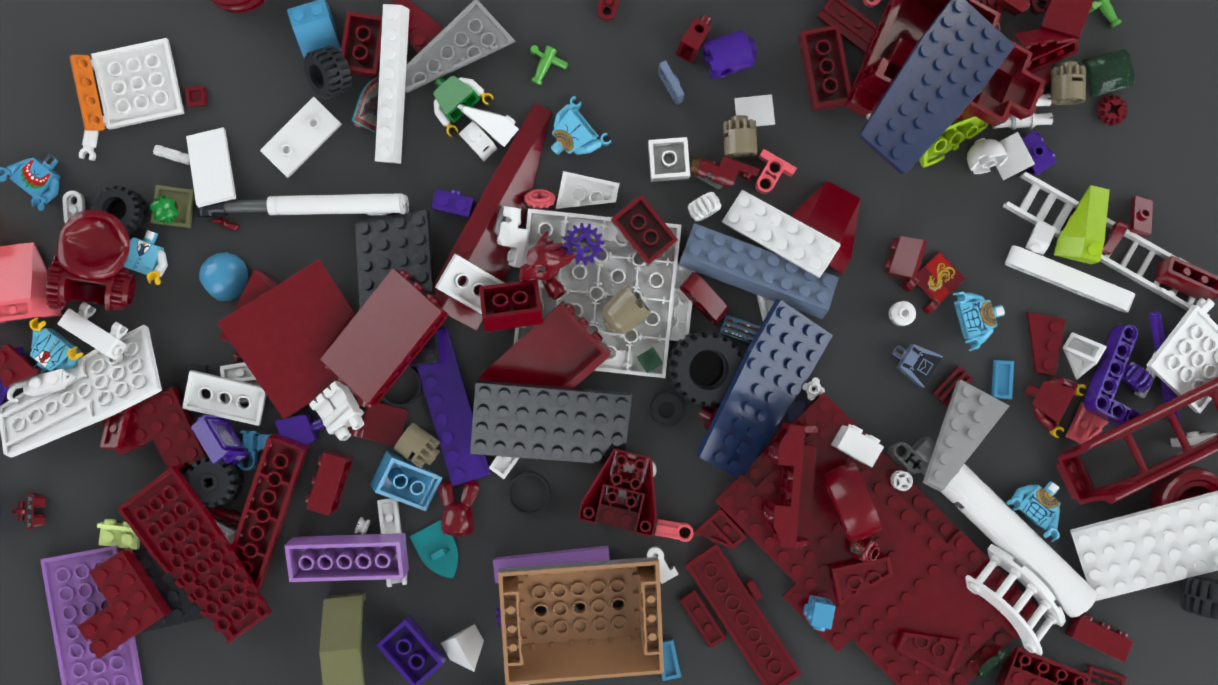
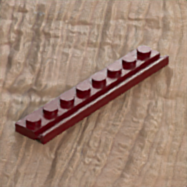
(852, 24)

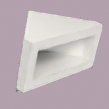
(1082, 353)
(464, 647)

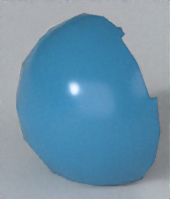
(224, 276)

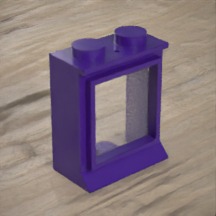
(219, 439)

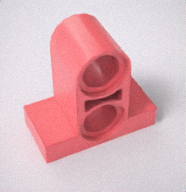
(768, 175)

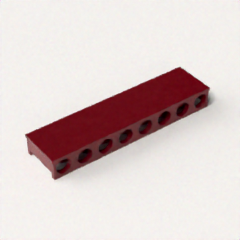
(268, 504)

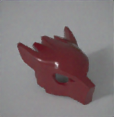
(544, 255)

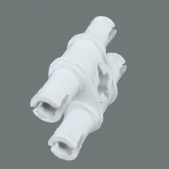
(1036, 119)

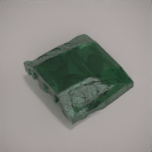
(1109, 72)

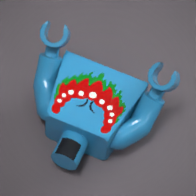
(35, 178)

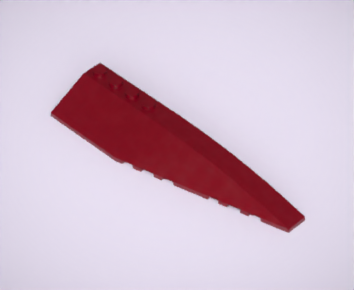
(506, 188)

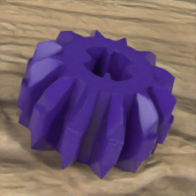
(1136, 377)

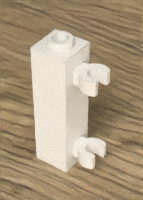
(92, 334)

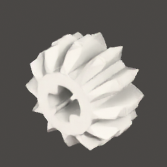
(704, 206)

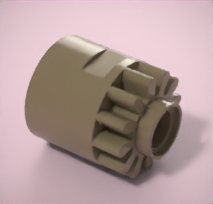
(1068, 84)
(740, 137)
(417, 446)

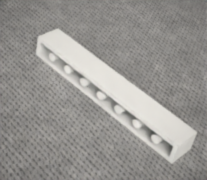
(392, 83)

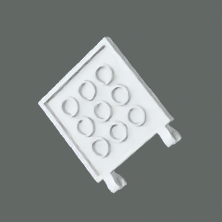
(137, 83)
(1189, 353)

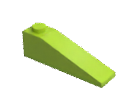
(951, 138)
(1086, 228)

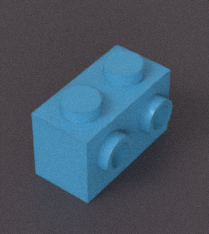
(819, 612)

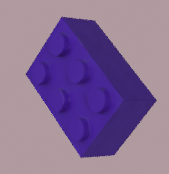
(411, 651)

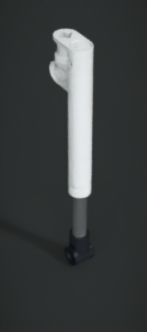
(370, 204)

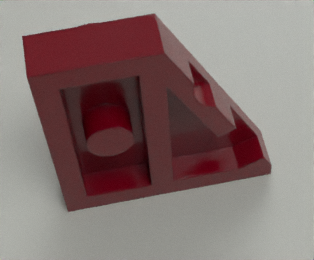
(721, 529)

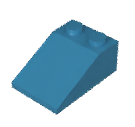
(314, 26)
(405, 481)

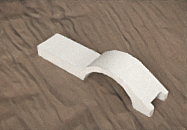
(390, 524)

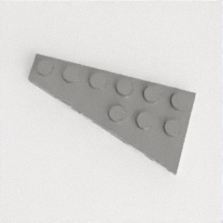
(965, 425)

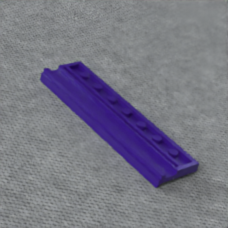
(452, 413)

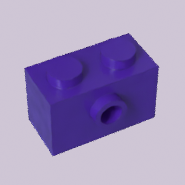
(1039, 152)
(453, 203)

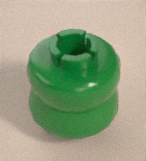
(164, 209)

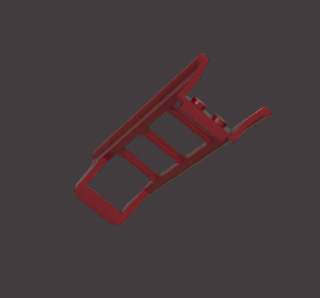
(1079, 482)

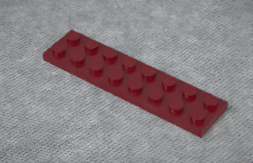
(742, 617)

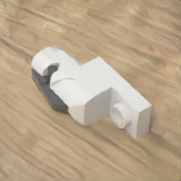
(510, 235)

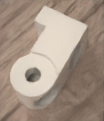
(665, 572)

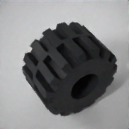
(225, 479)

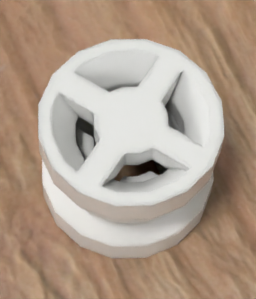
(904, 482)

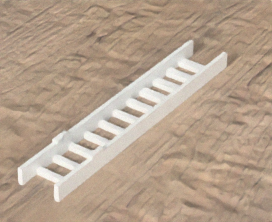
(1071, 203)

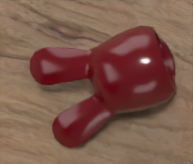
(458, 517)

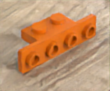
(87, 93)

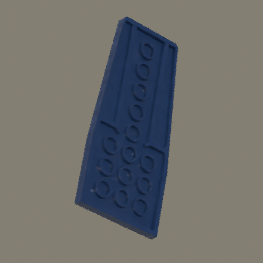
(935, 84)
(763, 388)

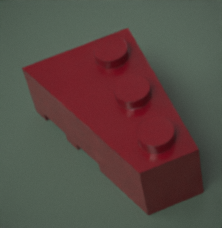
(1046, 47)

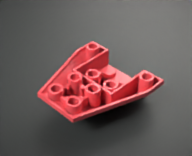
(23, 284)

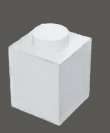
(1040, 237)

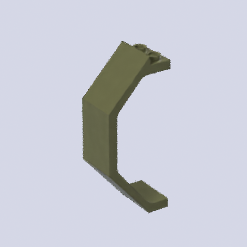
(342, 639)

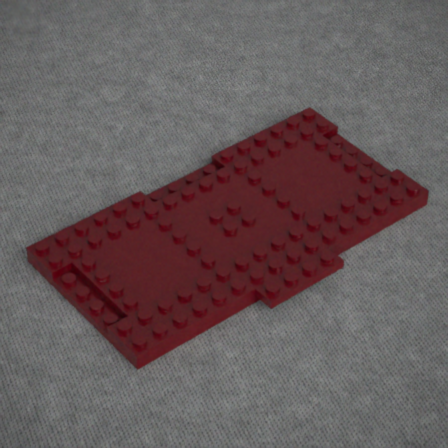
(925, 555)

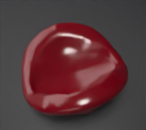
(93, 244)

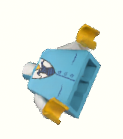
(147, 257)

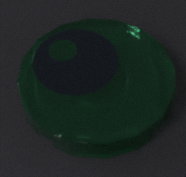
(993, 664)

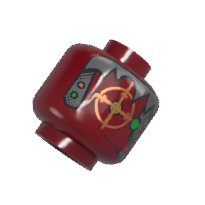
(865, 549)

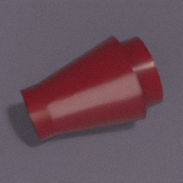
(554, 288)

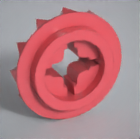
(539, 198)

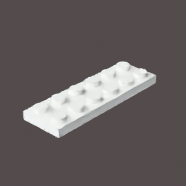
(781, 233)

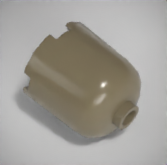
(624, 311)

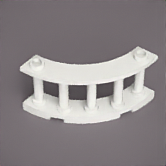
(1033, 586)

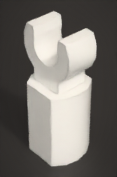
(89, 143)

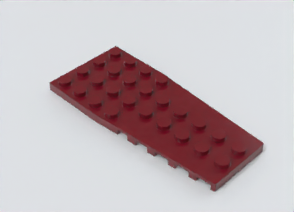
(194, 550)

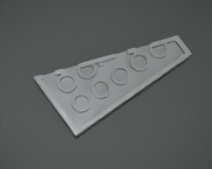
(463, 41)

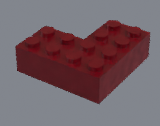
(166, 424)
(132, 601)

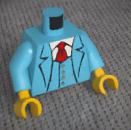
(52, 349)

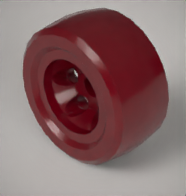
(1174, 486)
(852, 502)

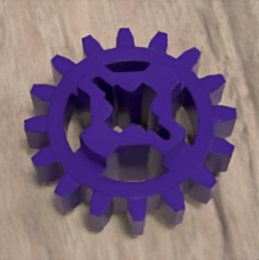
(586, 236)

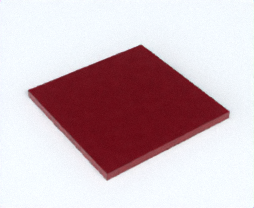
(288, 333)

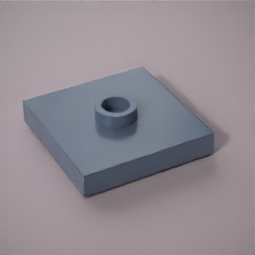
(671, 82)

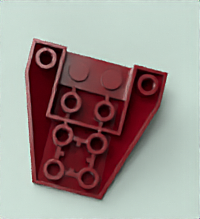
(834, 215)
(622, 494)

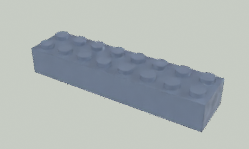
(757, 271)

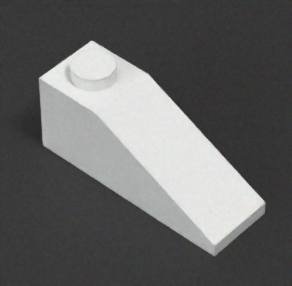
(495, 125)

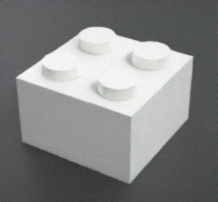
(669, 159)
(856, 445)

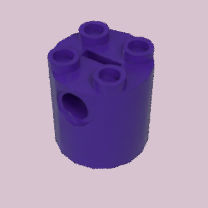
(729, 54)

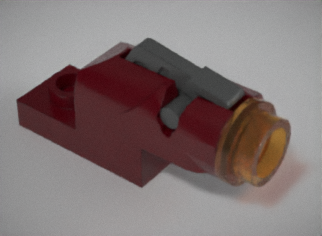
(722, 174)

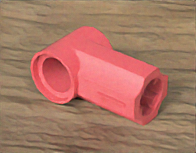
(671, 529)

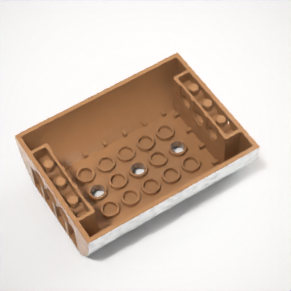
(586, 642)

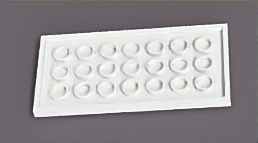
(1150, 546)

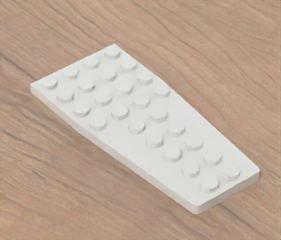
(96, 393)

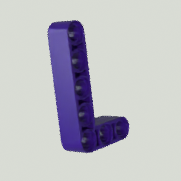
(1109, 376)

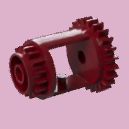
(63, 288)

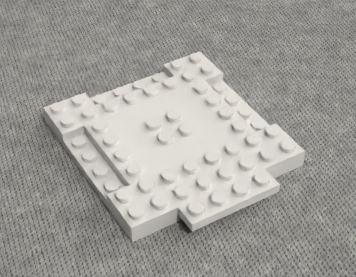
(595, 284)

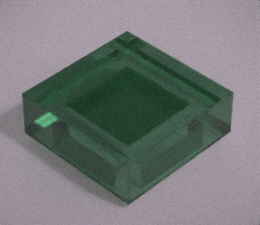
(649, 360)

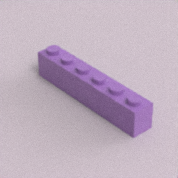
(554, 557)

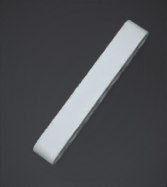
(1070, 279)

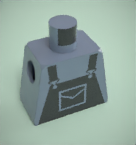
(916, 363)

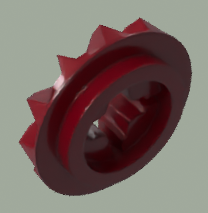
(1104, 106)

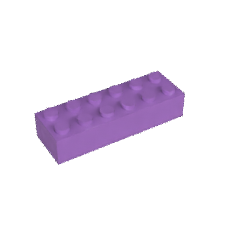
(347, 557)

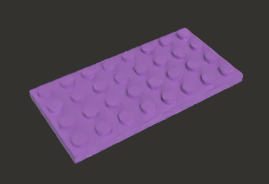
(73, 600)

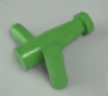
(1107, 10)
(547, 58)

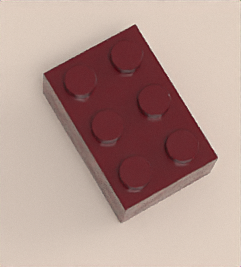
(362, 43)
(644, 230)
(510, 305)
(329, 482)

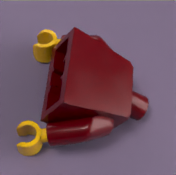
(1053, 401)

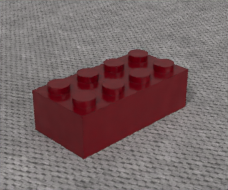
(824, 67)

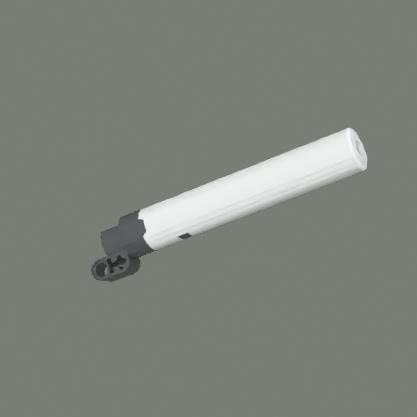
(1003, 528)

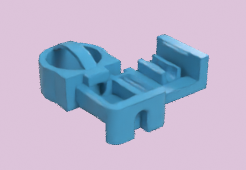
(251, 443)

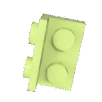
(117, 534)

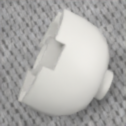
(986, 154)

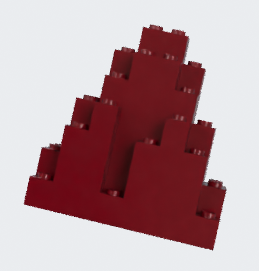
(902, 25)

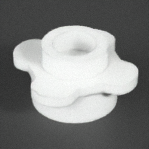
(808, 388)

